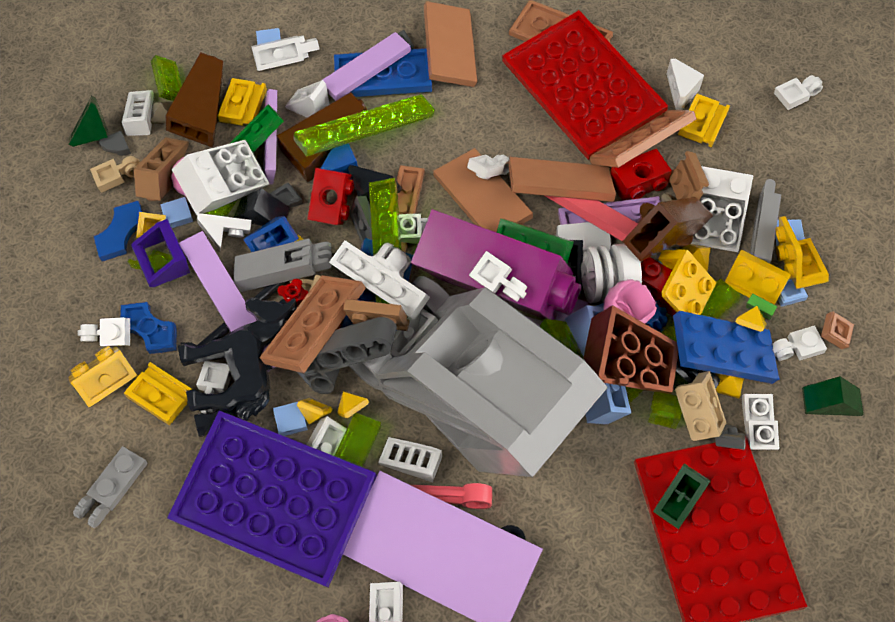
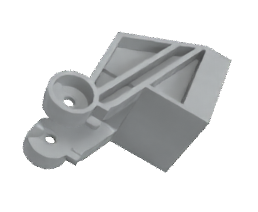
(489, 381)

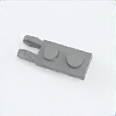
(110, 486)

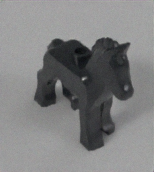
(243, 353)

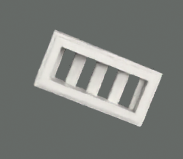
(139, 120)
(414, 448)

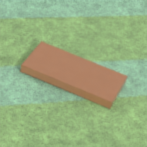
(539, 17)
(449, 44)
(643, 138)
(561, 179)
(480, 198)
(311, 324)

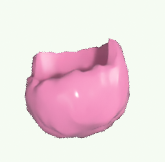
(633, 299)

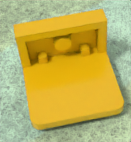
(799, 257)
(688, 283)

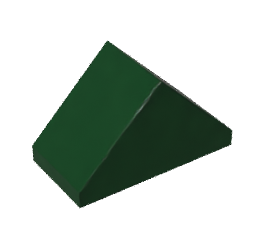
(89, 126)
(832, 397)
(681, 496)

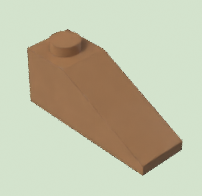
(155, 170)

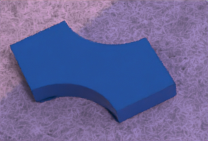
(114, 239)
(157, 334)

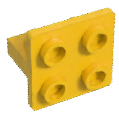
(102, 375)

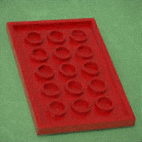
(584, 84)
(729, 550)

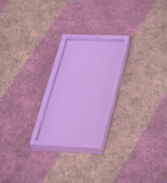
(442, 551)

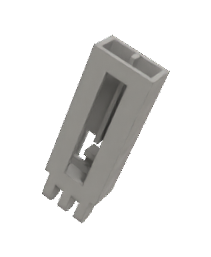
(765, 222)
(281, 264)

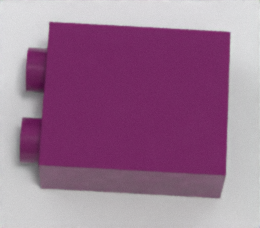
(454, 247)

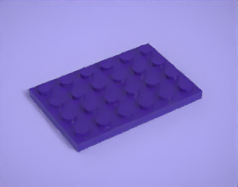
(273, 498)

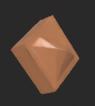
(837, 330)

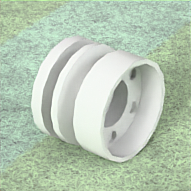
(606, 268)

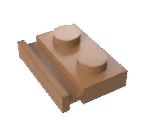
(688, 178)
(362, 311)

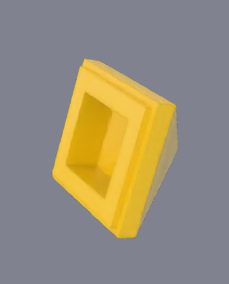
(146, 221)
(700, 253)
(752, 319)
(729, 385)
(351, 404)
(313, 410)

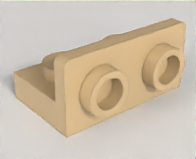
(701, 407)

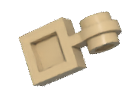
(110, 174)

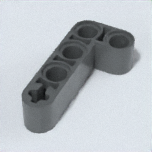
(348, 347)

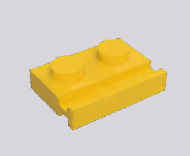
(242, 102)
(709, 120)
(757, 276)
(158, 393)

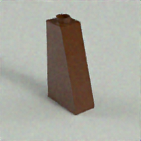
(197, 102)
(305, 165)
(666, 226)

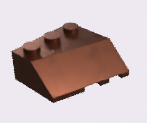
(630, 352)

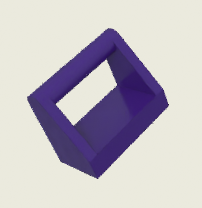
(175, 268)

